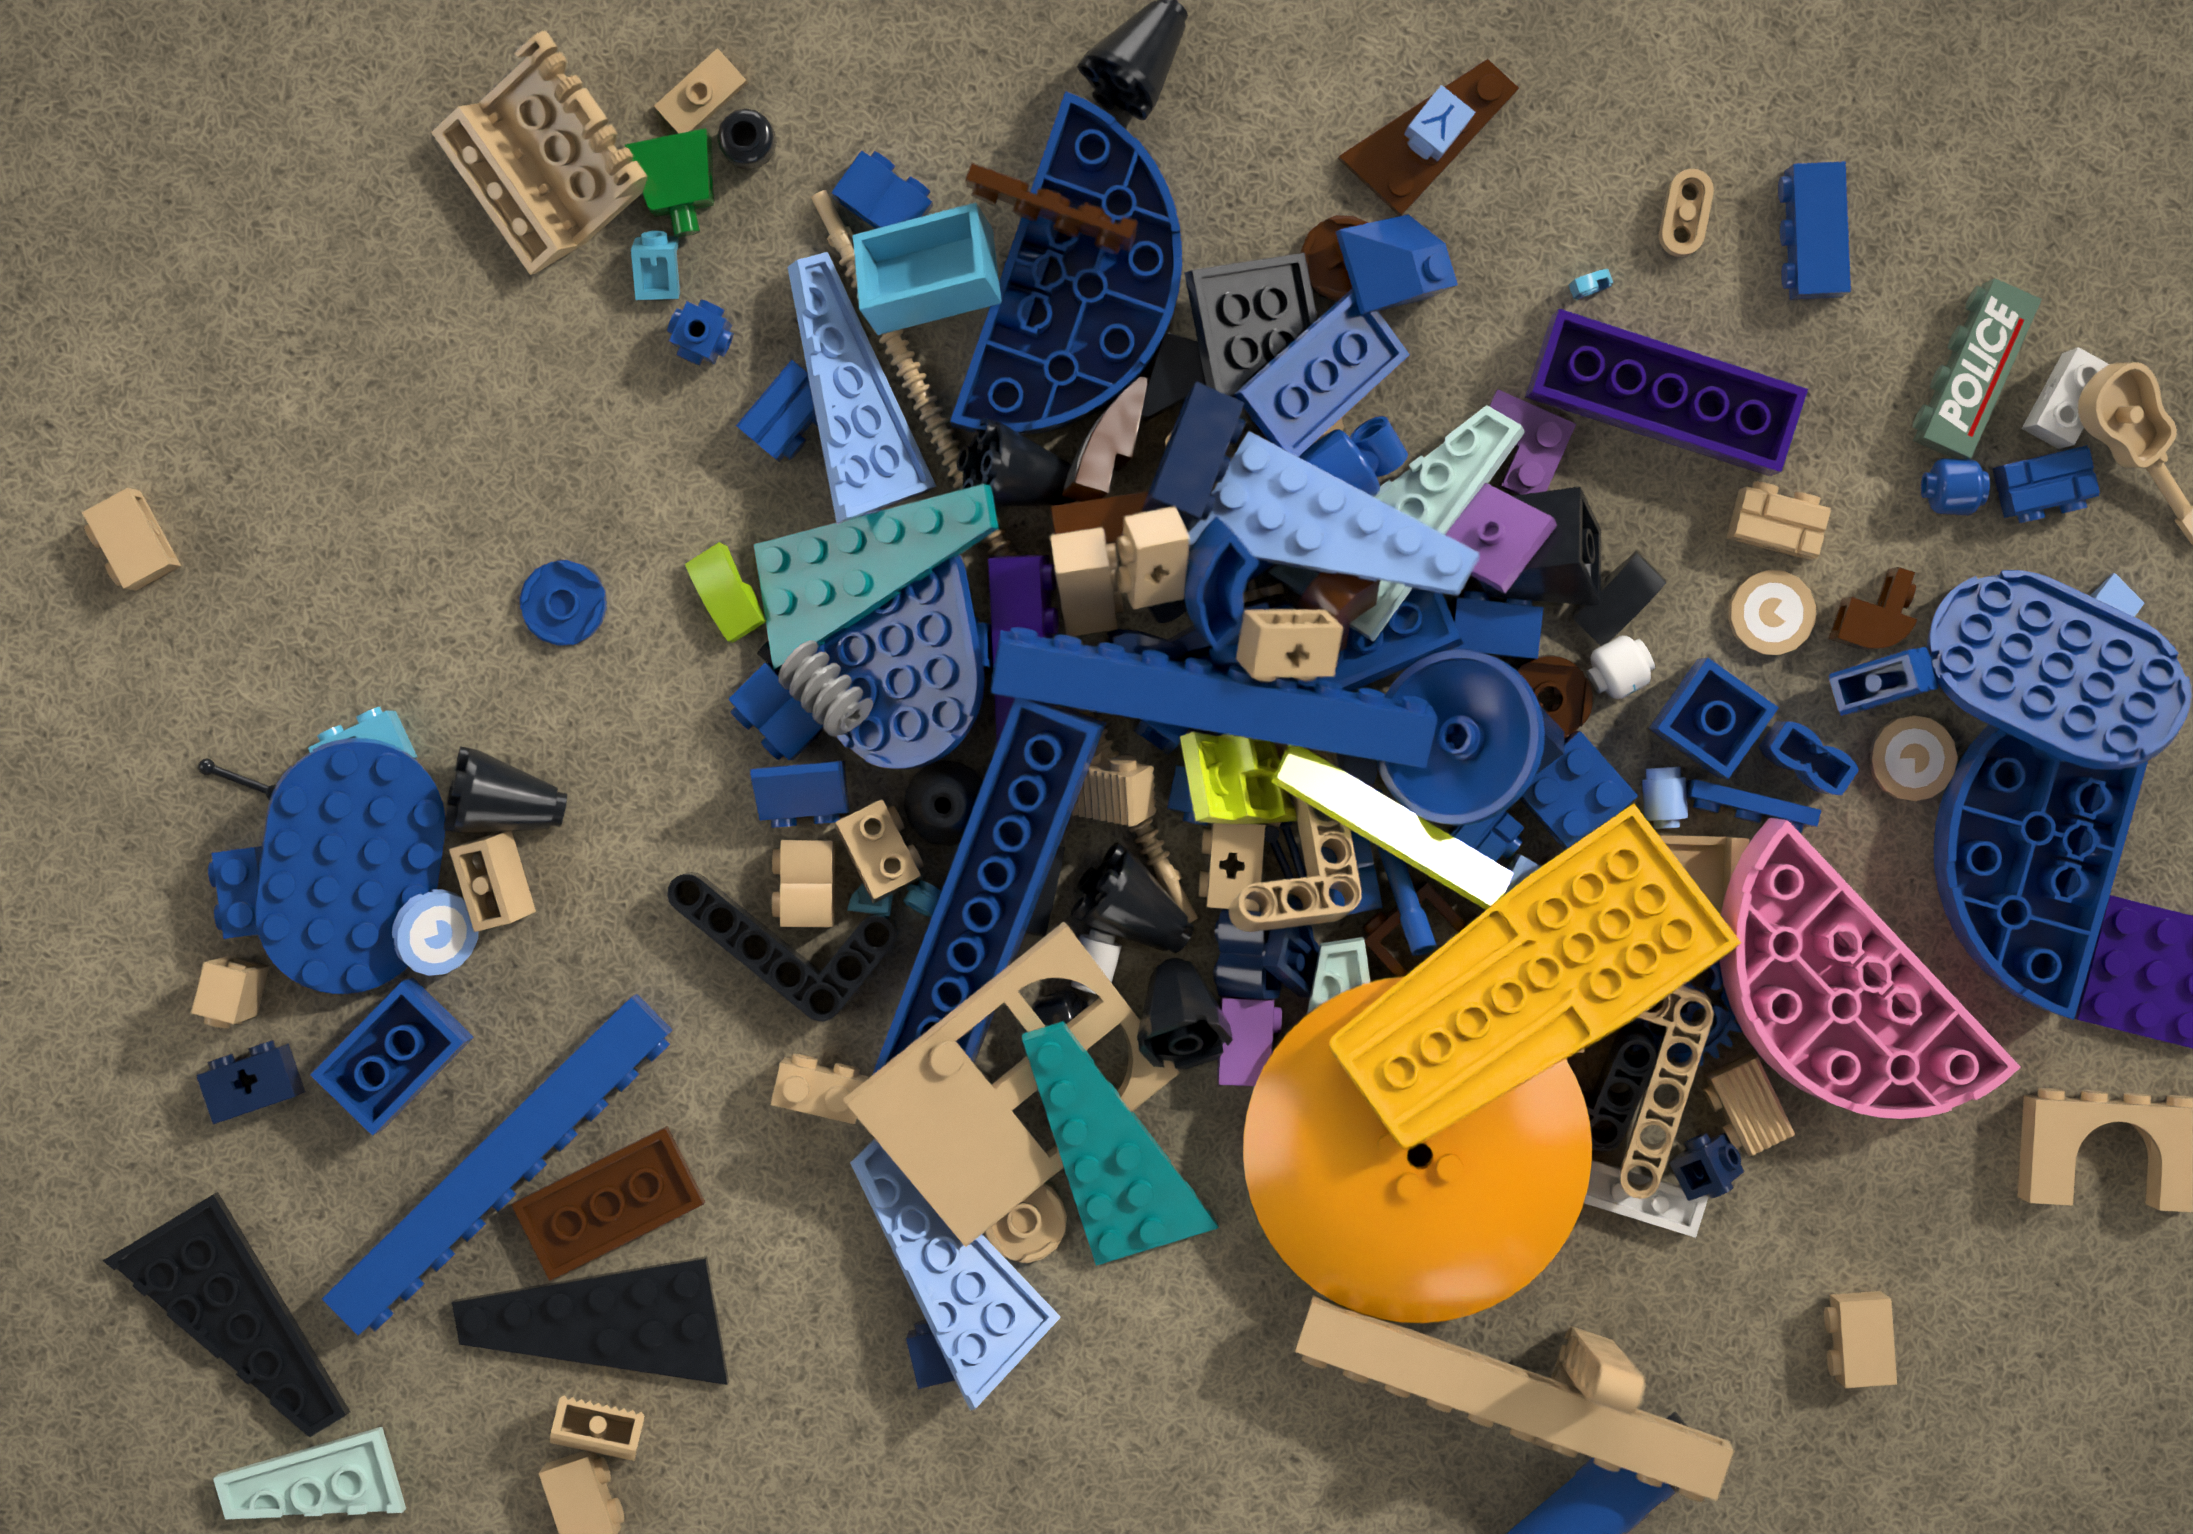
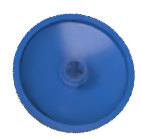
(1482, 743)

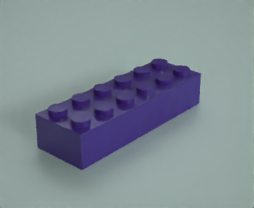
(1666, 393)

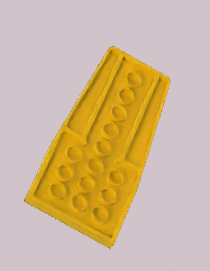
(1534, 980)

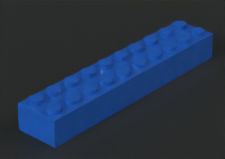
(997, 868)

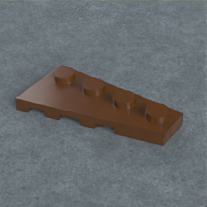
(1087, 219)

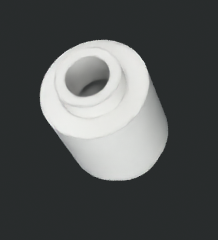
(1103, 951)

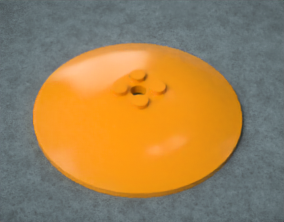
(1397, 1234)

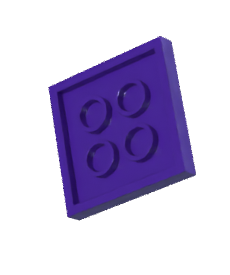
(2141, 973)

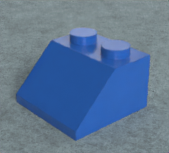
(801, 792)

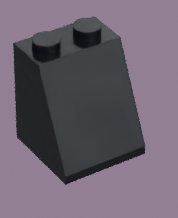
(1569, 559)

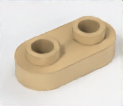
(1686, 214)

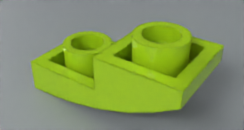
(724, 594)

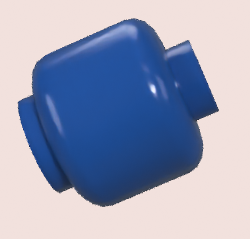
(1955, 486)

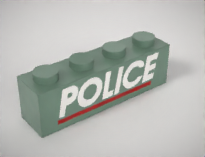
(1976, 369)

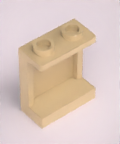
(1708, 861)

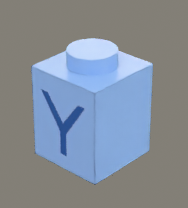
(1438, 124)

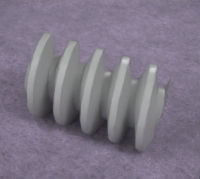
(822, 691)

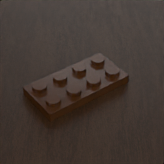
(608, 1203)

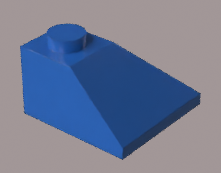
(1394, 263)

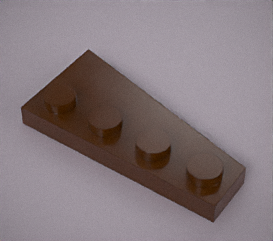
(1400, 174)

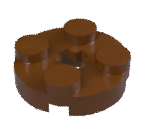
(1568, 682)

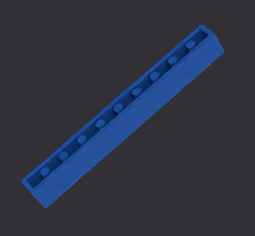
(1213, 698)
(497, 1165)

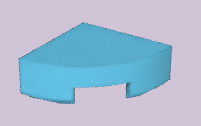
(1590, 283)
(862, 902)

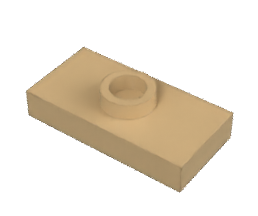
(701, 93)

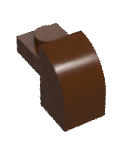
(1342, 597)
(1878, 625)

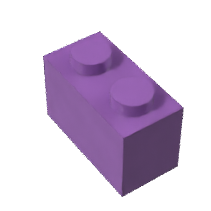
(1252, 1033)

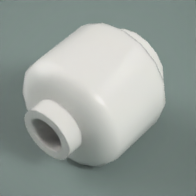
(1620, 667)

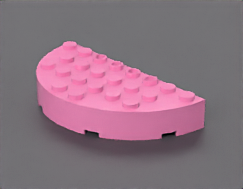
(1840, 995)

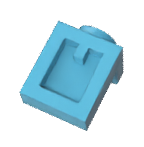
(655, 266)

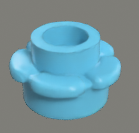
(922, 898)

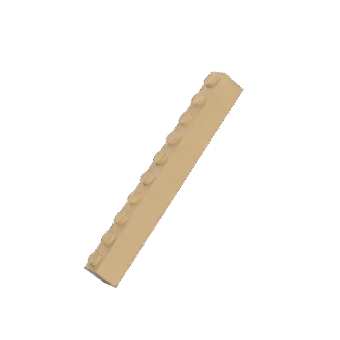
(1513, 1398)

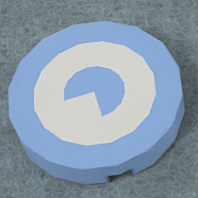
(434, 932)

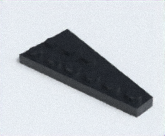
(225, 1300)
(630, 1319)

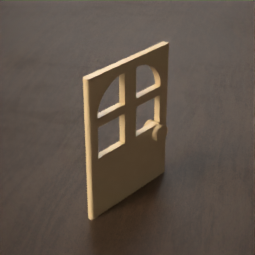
(958, 1130)

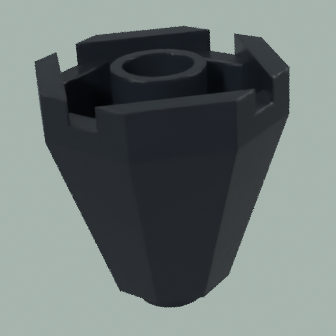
(1181, 1018)

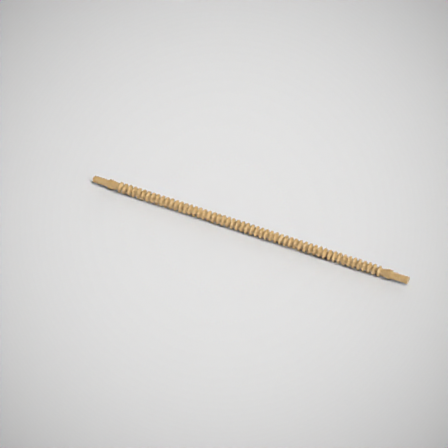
(841, 239)

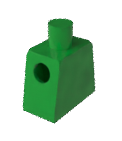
(678, 177)

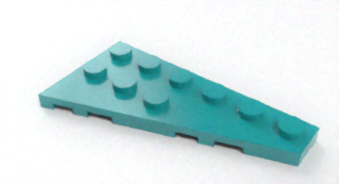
(848, 569)
(1115, 1168)

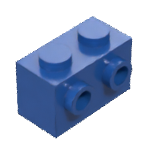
(235, 879)

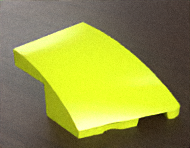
(1233, 780)

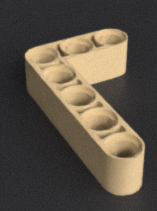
(1320, 876)
(1665, 1072)
(1599, 1372)

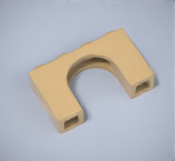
(2058, 1125)

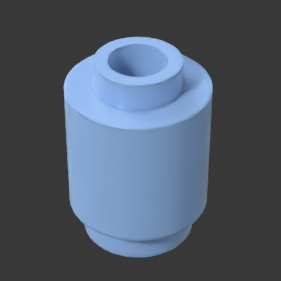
(1665, 797)

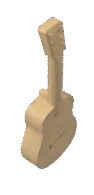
(2127, 414)

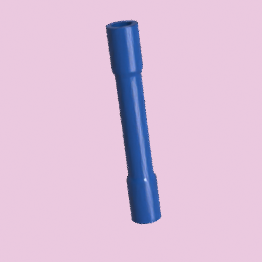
(1411, 914)

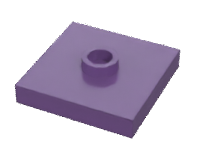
(1502, 533)

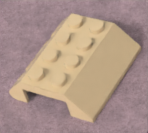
(541, 158)

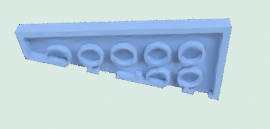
(860, 424)
(1322, 524)
(969, 1295)

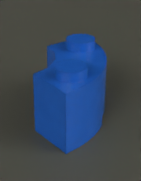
(1216, 583)

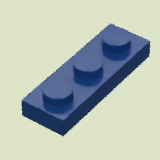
(1750, 805)

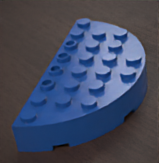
(1070, 314)
(2031, 863)

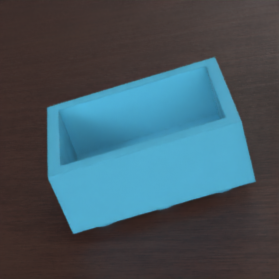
(926, 269)

